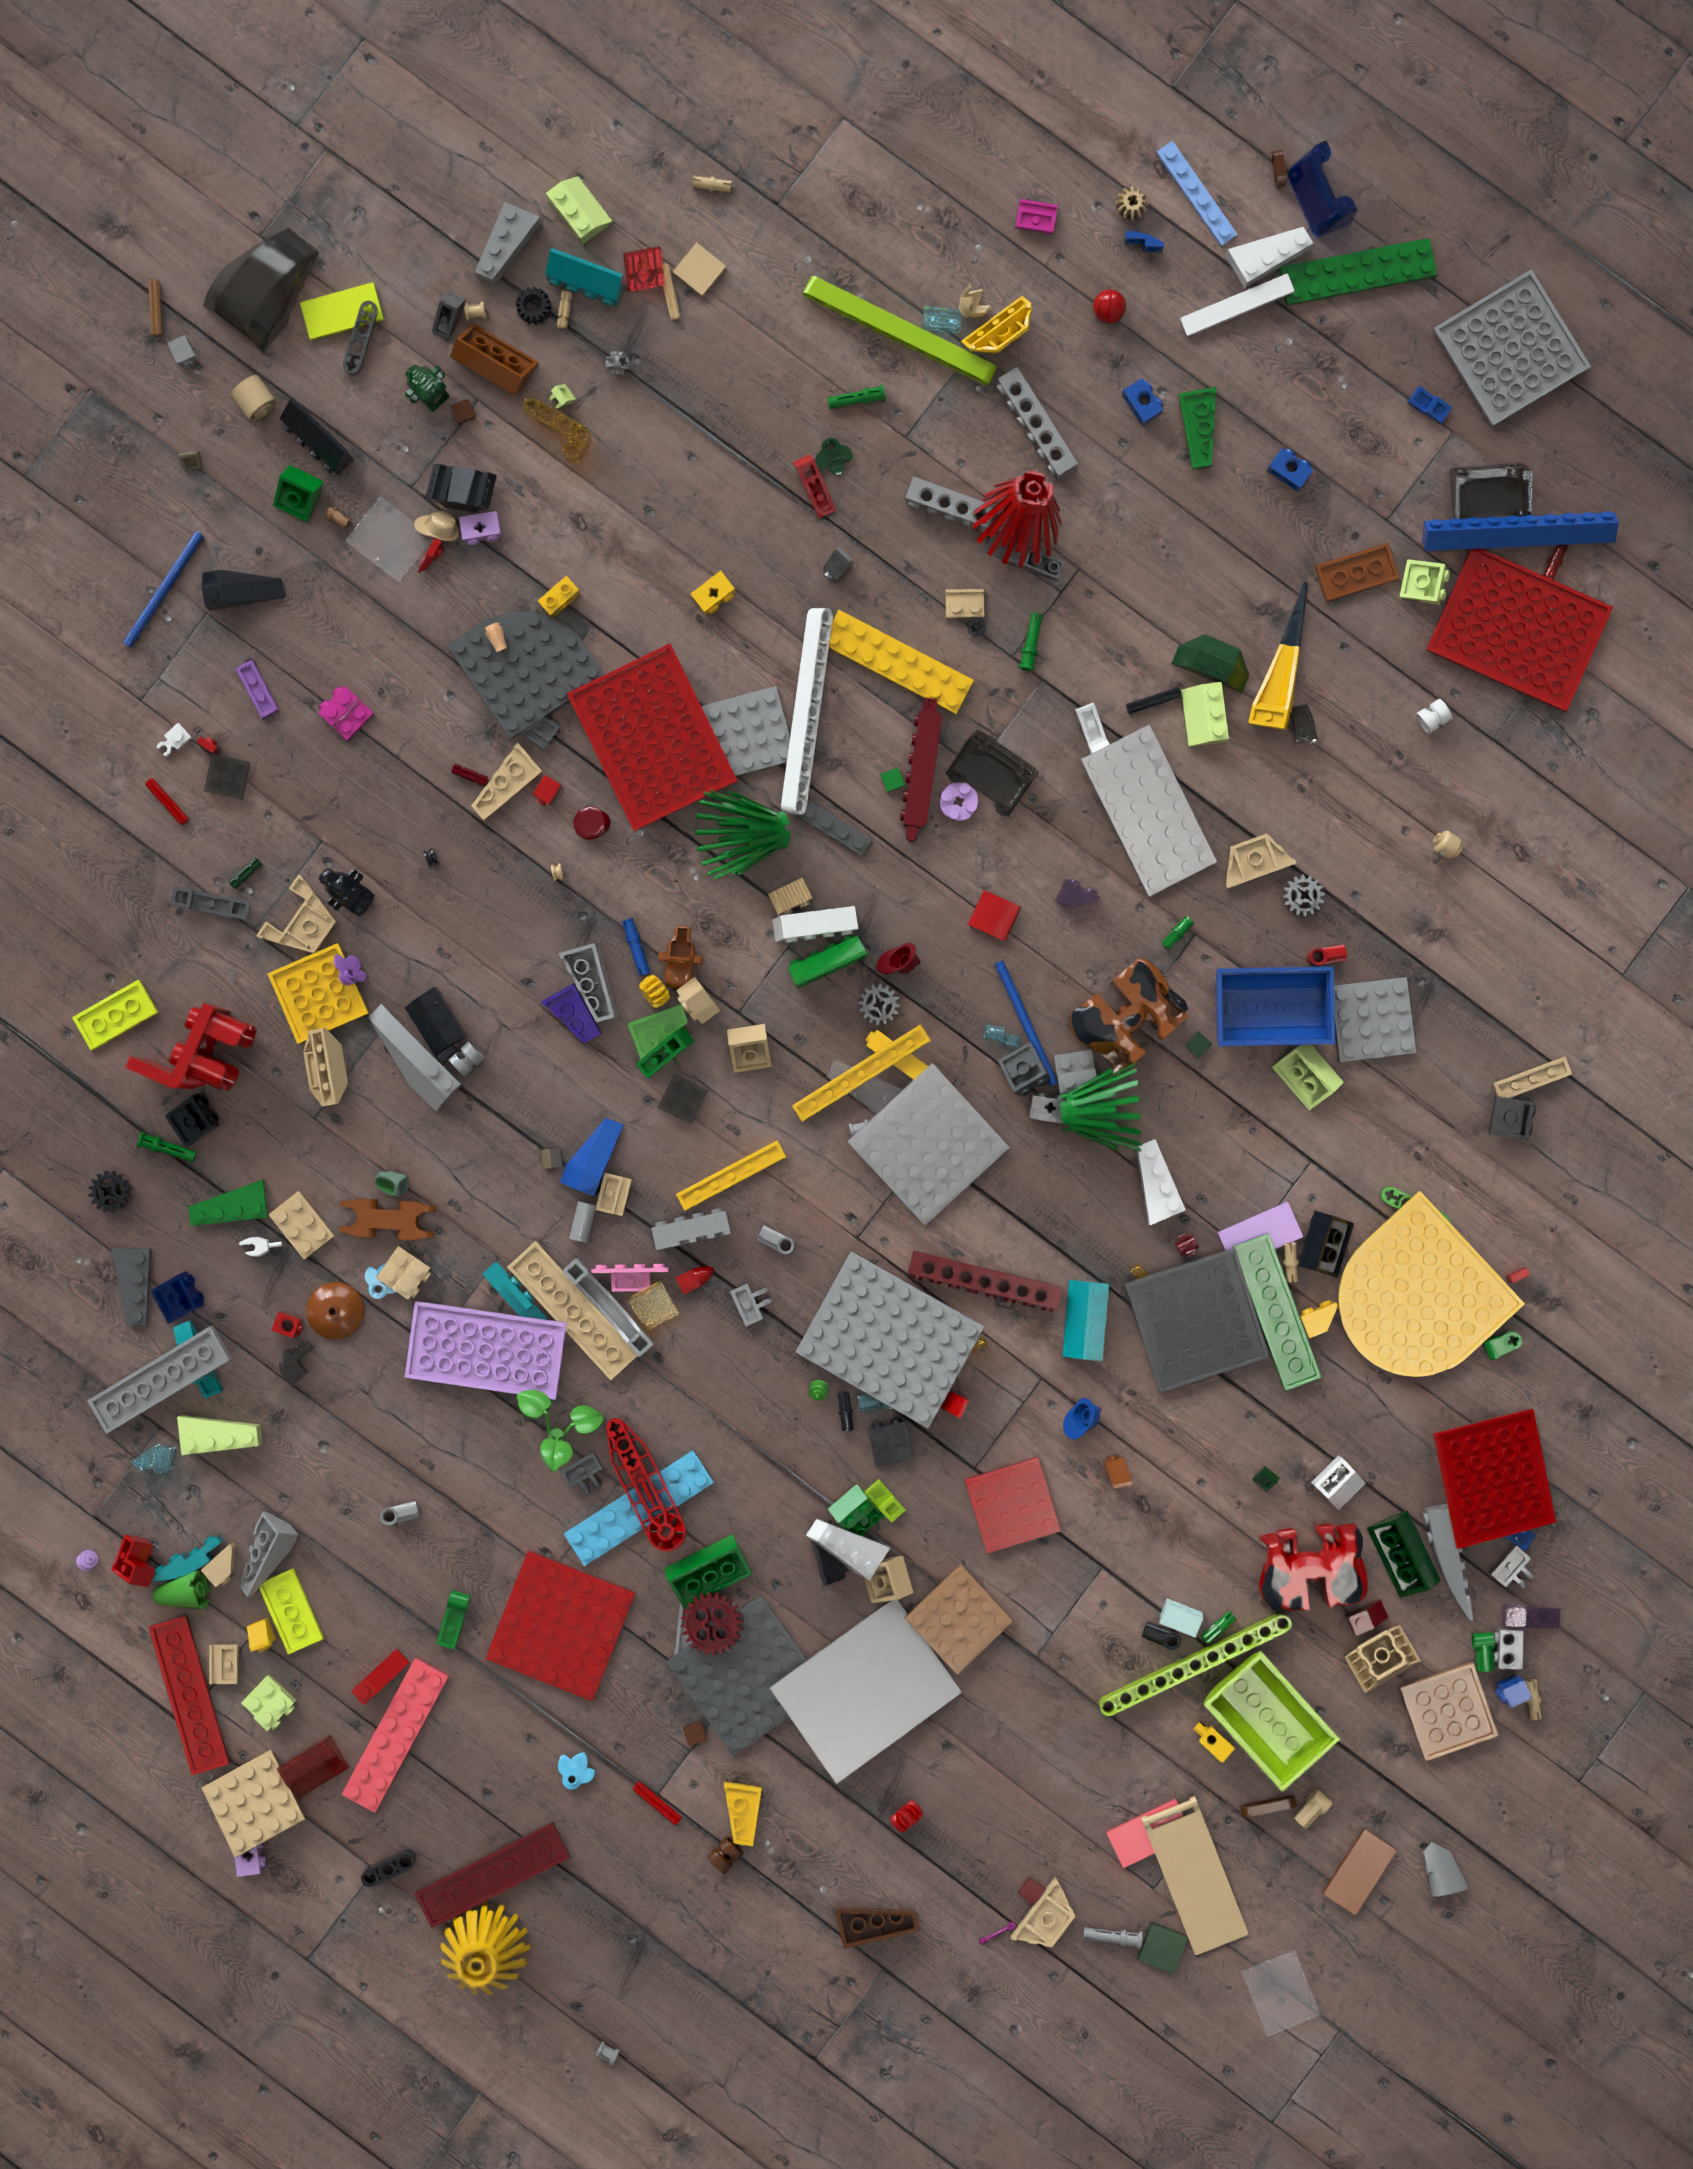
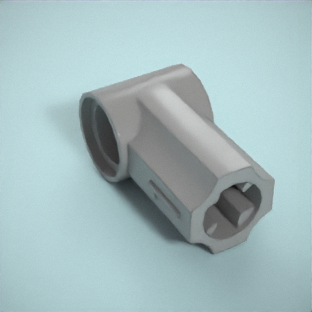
(774, 1239)
(402, 1513)

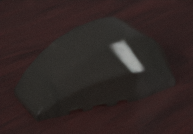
(262, 287)

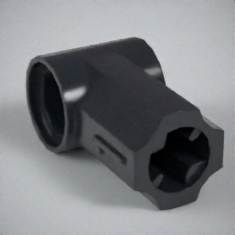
(1159, 1635)

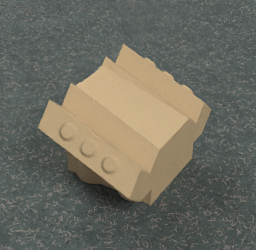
(1382, 1658)

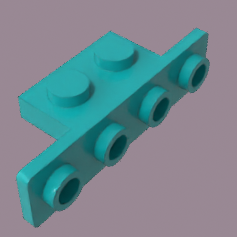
(512, 1293)

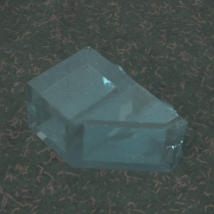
(157, 1458)

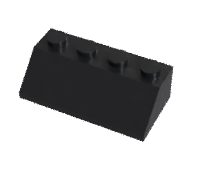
(316, 437)

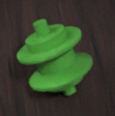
(818, 1390)

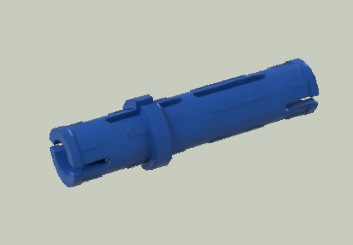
(633, 939)

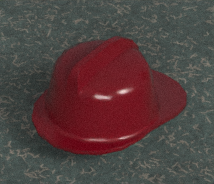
(899, 959)

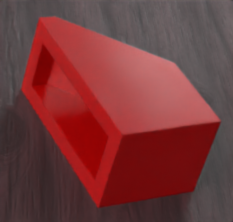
(955, 1403)

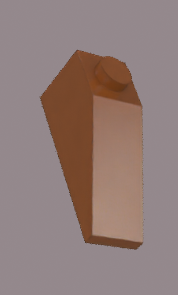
(1117, 1471)

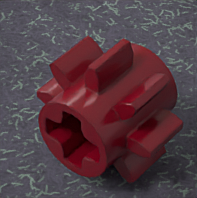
(1186, 1245)

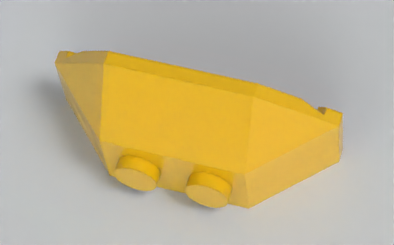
(1001, 329)

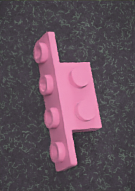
(630, 1278)

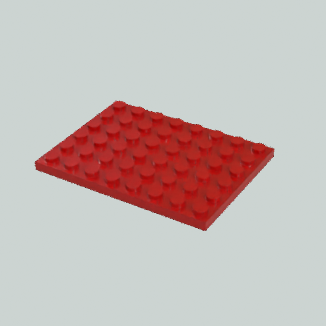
(1519, 628)
(652, 737)

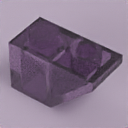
(1074, 896)

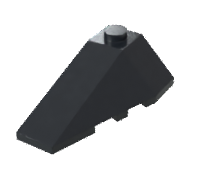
(231, 589)

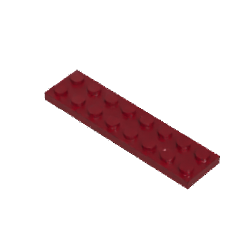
(492, 1875)

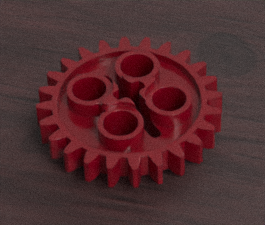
(729, 1623)

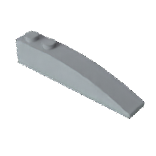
(414, 1060)
(1447, 1555)

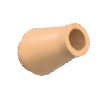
(496, 636)

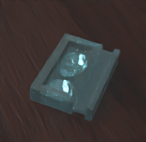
(942, 319)

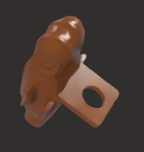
(679, 958)

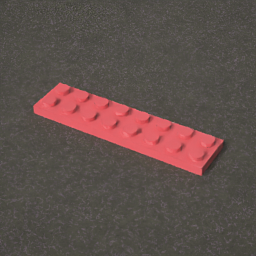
(395, 1735)

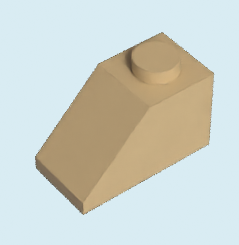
(221, 1567)

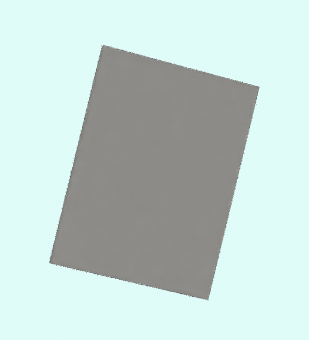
(865, 1690)

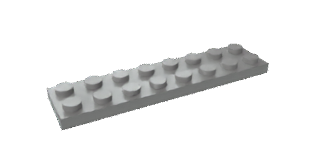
(159, 1379)

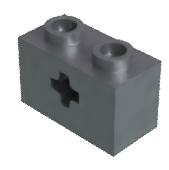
(1038, 1110)

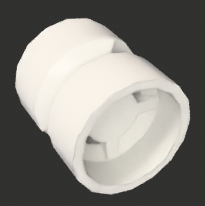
(1436, 714)

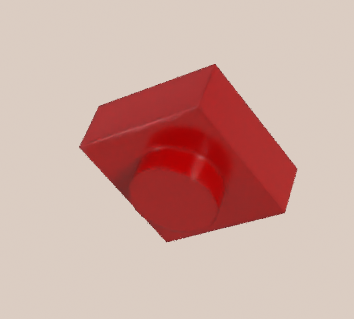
(209, 744)

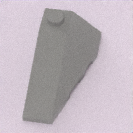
(271, 1545)

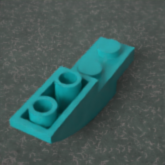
(208, 1384)
(182, 1564)

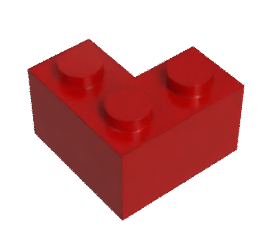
(132, 1561)

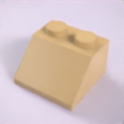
(749, 1048)
(889, 1581)

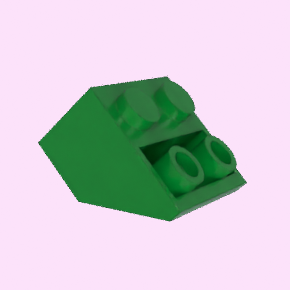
(856, 1511)

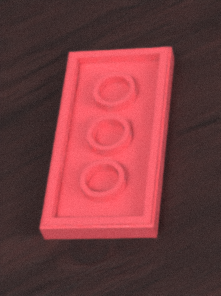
(1131, 1838)

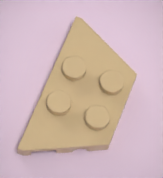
(1255, 859)
(1046, 1918)

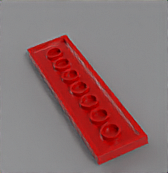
(189, 1695)

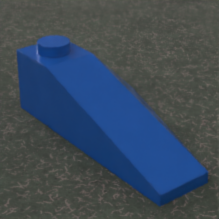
(590, 1162)

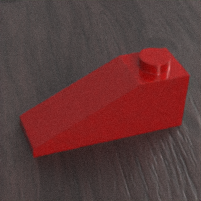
(814, 485)
(380, 1676)

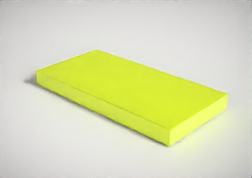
(339, 311)
(115, 1015)
(291, 1611)

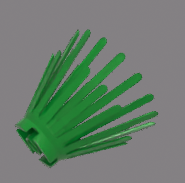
(762, 832)
(1080, 1113)

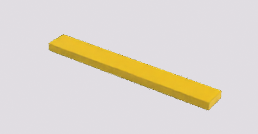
(861, 1072)

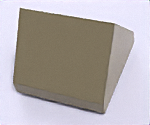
(190, 460)
(551, 1158)

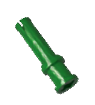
(867, 396)
(1029, 652)
(156, 1143)

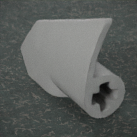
(1442, 1871)

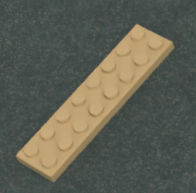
(569, 1305)

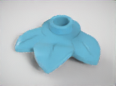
(370, 1277)
(575, 1767)

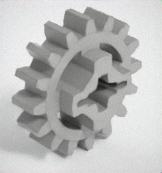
(1310, 901)
(887, 1001)

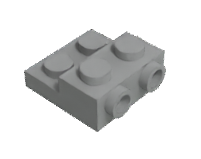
(1074, 1070)

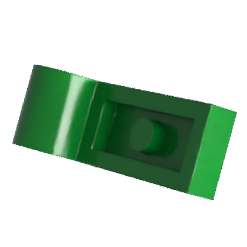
(453, 1619)

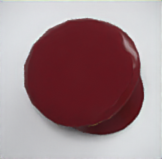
(591, 822)

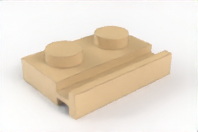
(964, 603)
(613, 1194)
(224, 1664)

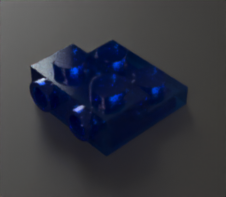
(178, 1297)

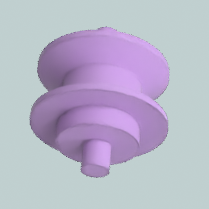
(87, 1560)

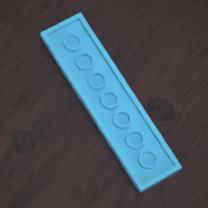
(618, 1519)

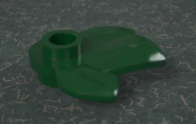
(833, 459)

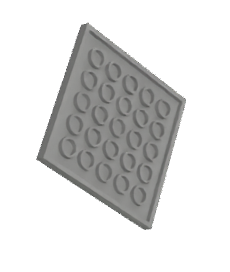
(1511, 348)
(928, 1144)

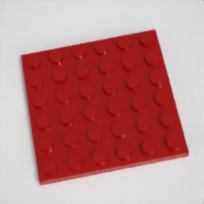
(1494, 1478)
(560, 1625)

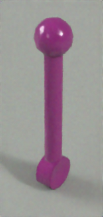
(1011, 1925)

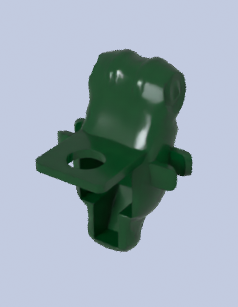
(426, 385)

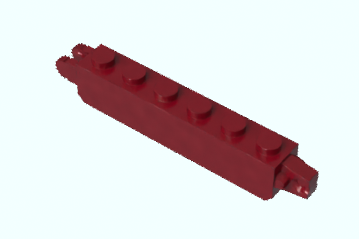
(922, 770)

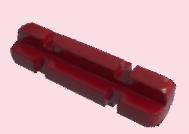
(469, 775)

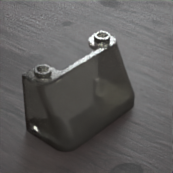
(1491, 490)
(993, 771)

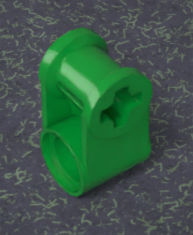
(1499, 1346)

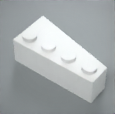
(1266, 255)
(1158, 1187)

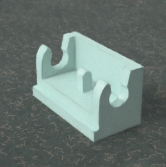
(1181, 1617)

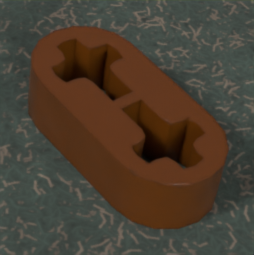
(1279, 168)

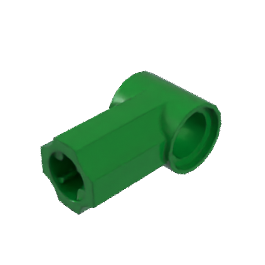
(1483, 1646)

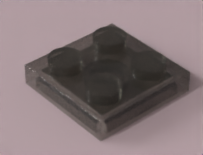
(227, 776)
(682, 1098)

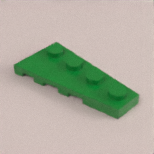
(1198, 421)
(236, 1205)

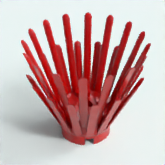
(1027, 501)

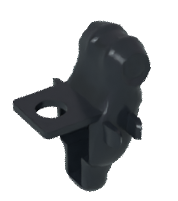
(346, 891)

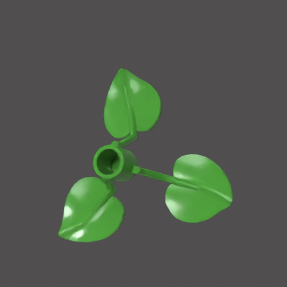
(553, 1449)

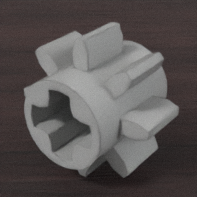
(617, 362)

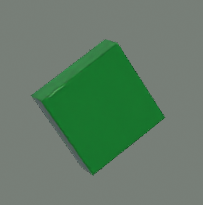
(892, 780)

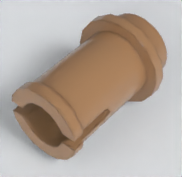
(336, 516)

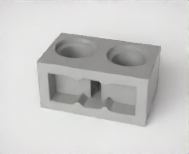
(1514, 1647)

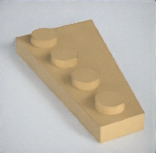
(510, 779)

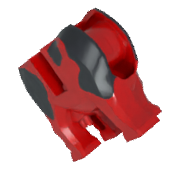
(1336, 1566)

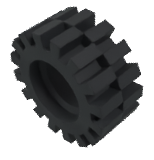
(537, 316)

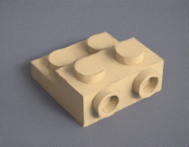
(404, 1273)

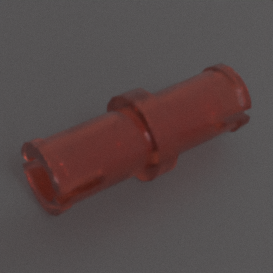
(1555, 561)

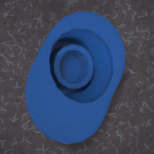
(1081, 1418)

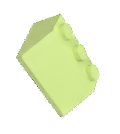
(578, 209)
(1205, 714)
(1307, 1075)

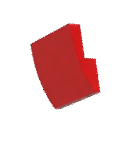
(994, 915)

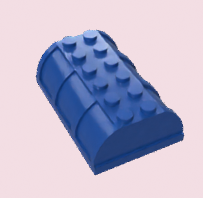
(1275, 1006)

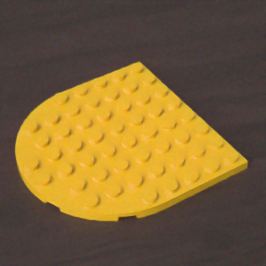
(1420, 1294)

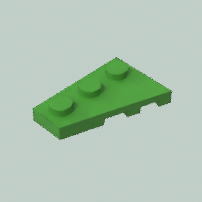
(655, 1028)

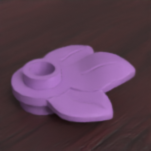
(349, 969)

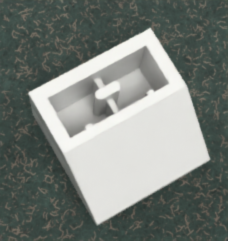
(1338, 1482)

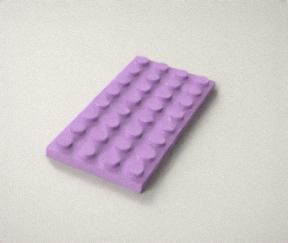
(485, 1349)

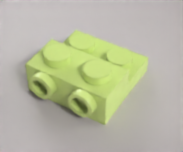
(1424, 582)
(269, 1703)

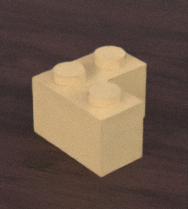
(697, 1001)

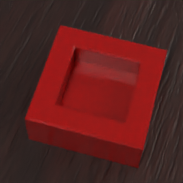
(1517, 1275)

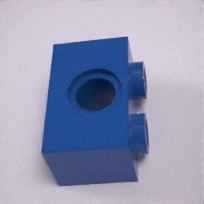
(1147, 412)
(1293, 479)

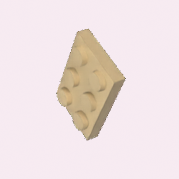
(301, 1225)

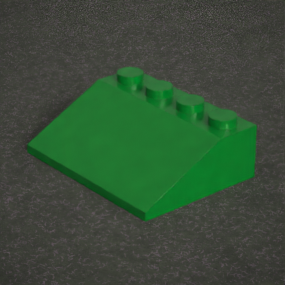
(827, 962)

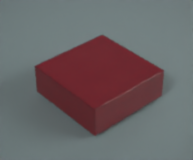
(1031, 1890)

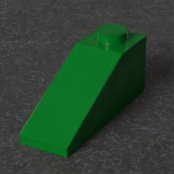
(665, 1052)

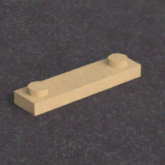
(1532, 1078)

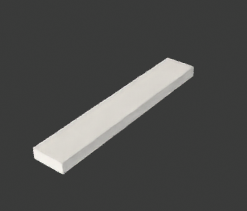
(1237, 305)

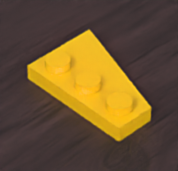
(743, 1811)

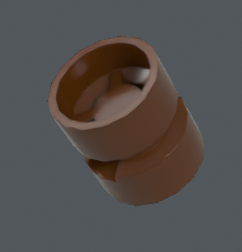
(720, 1859)

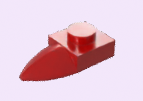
(435, 550)
(694, 1278)

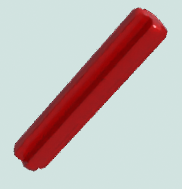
(166, 801)
(657, 1803)

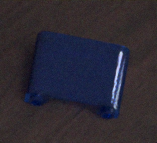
(1315, 195)

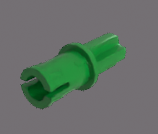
(1177, 933)
(1218, 1627)

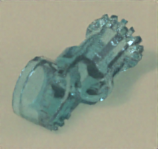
(997, 1033)

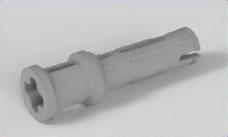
(1123, 1938)

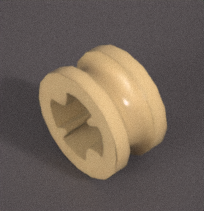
(557, 872)

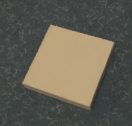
(699, 269)

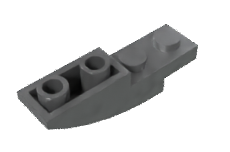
(1047, 566)

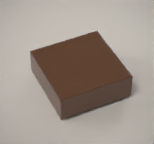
(463, 411)
(695, 1733)

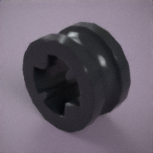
(973, 621)
(430, 857)

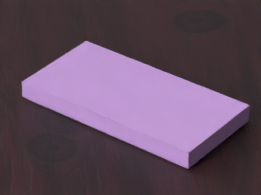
(1276, 1221)

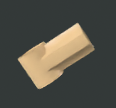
(1315, 1805)

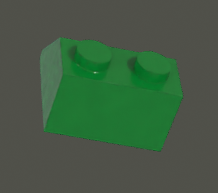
(297, 493)

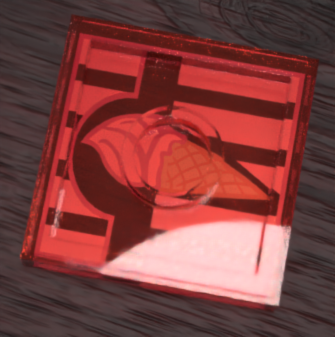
(644, 269)

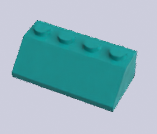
(584, 277)
(1085, 1320)

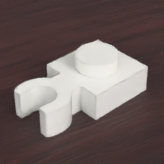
(176, 737)

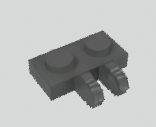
(581, 1470)

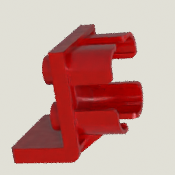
(193, 1060)

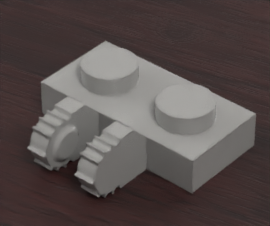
(747, 1305)
(1510, 1566)

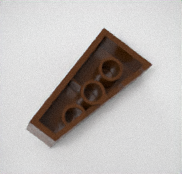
(870, 1925)

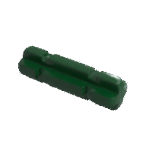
(245, 873)

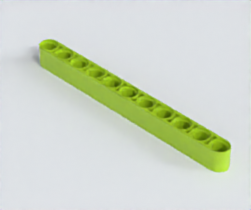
(899, 330)
(1184, 1664)

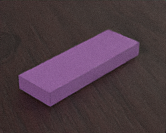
(257, 689)

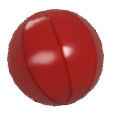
(1109, 306)

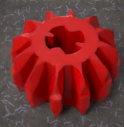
(906, 1816)

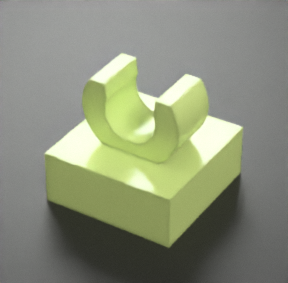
(563, 395)

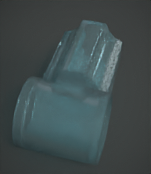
(869, 1403)

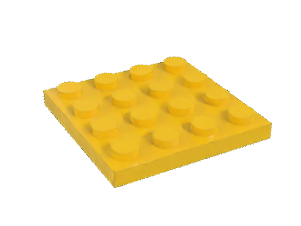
(314, 994)

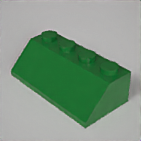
(708, 1570)

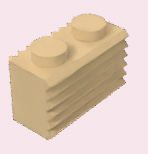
(790, 897)

